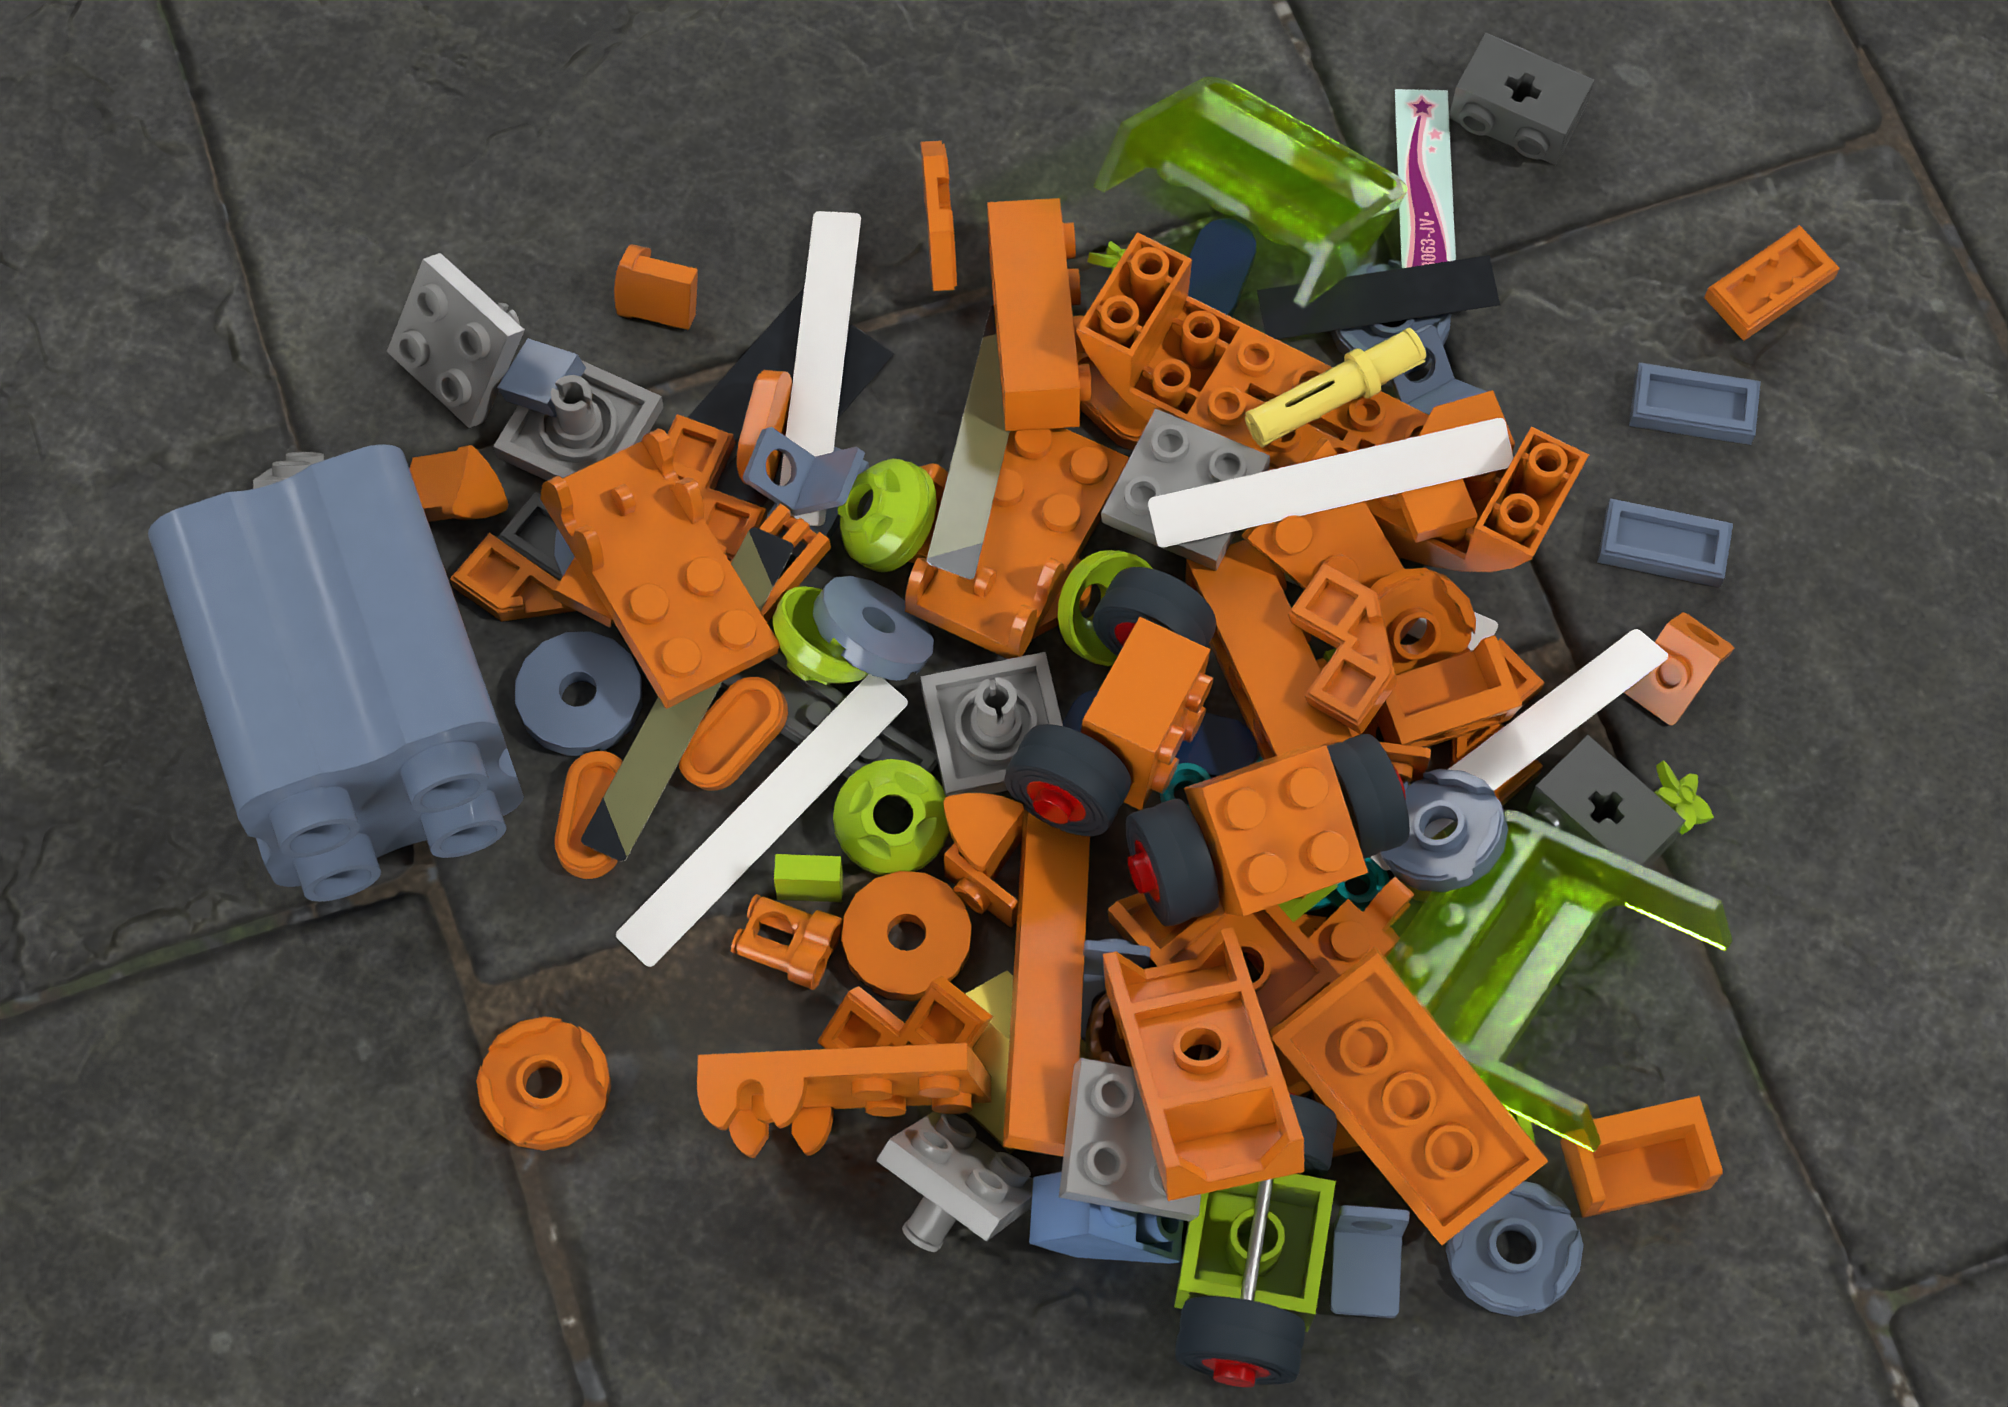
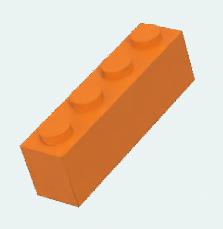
(1035, 316)
(1263, 652)

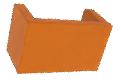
(1450, 698)
(1644, 1158)

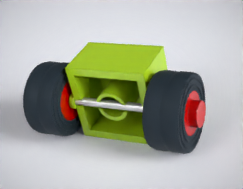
(1258, 1267)

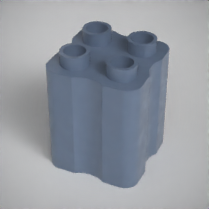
(336, 672)

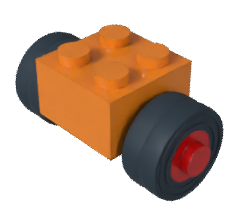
(1138, 715)
(1268, 831)

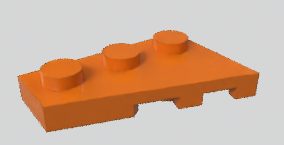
(1339, 537)

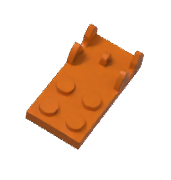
(1036, 530)
(659, 569)
(808, 1085)
(1408, 1096)

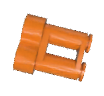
(810, 947)

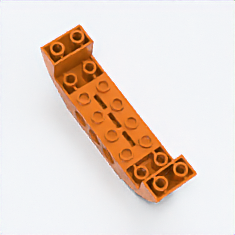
(1212, 369)

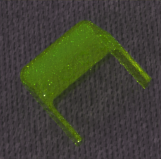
(1267, 170)
(1500, 945)

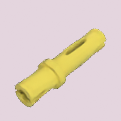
(1357, 376)

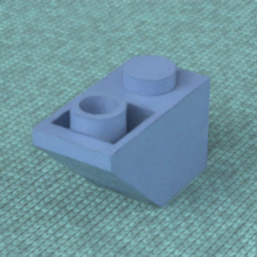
(1099, 1230)

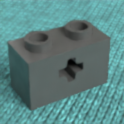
(1520, 99)
(1596, 784)

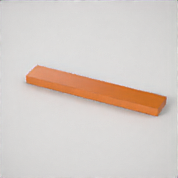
(1046, 986)

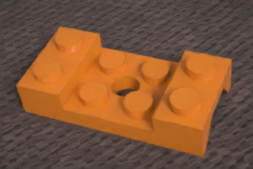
(1290, 962)
(1216, 1117)

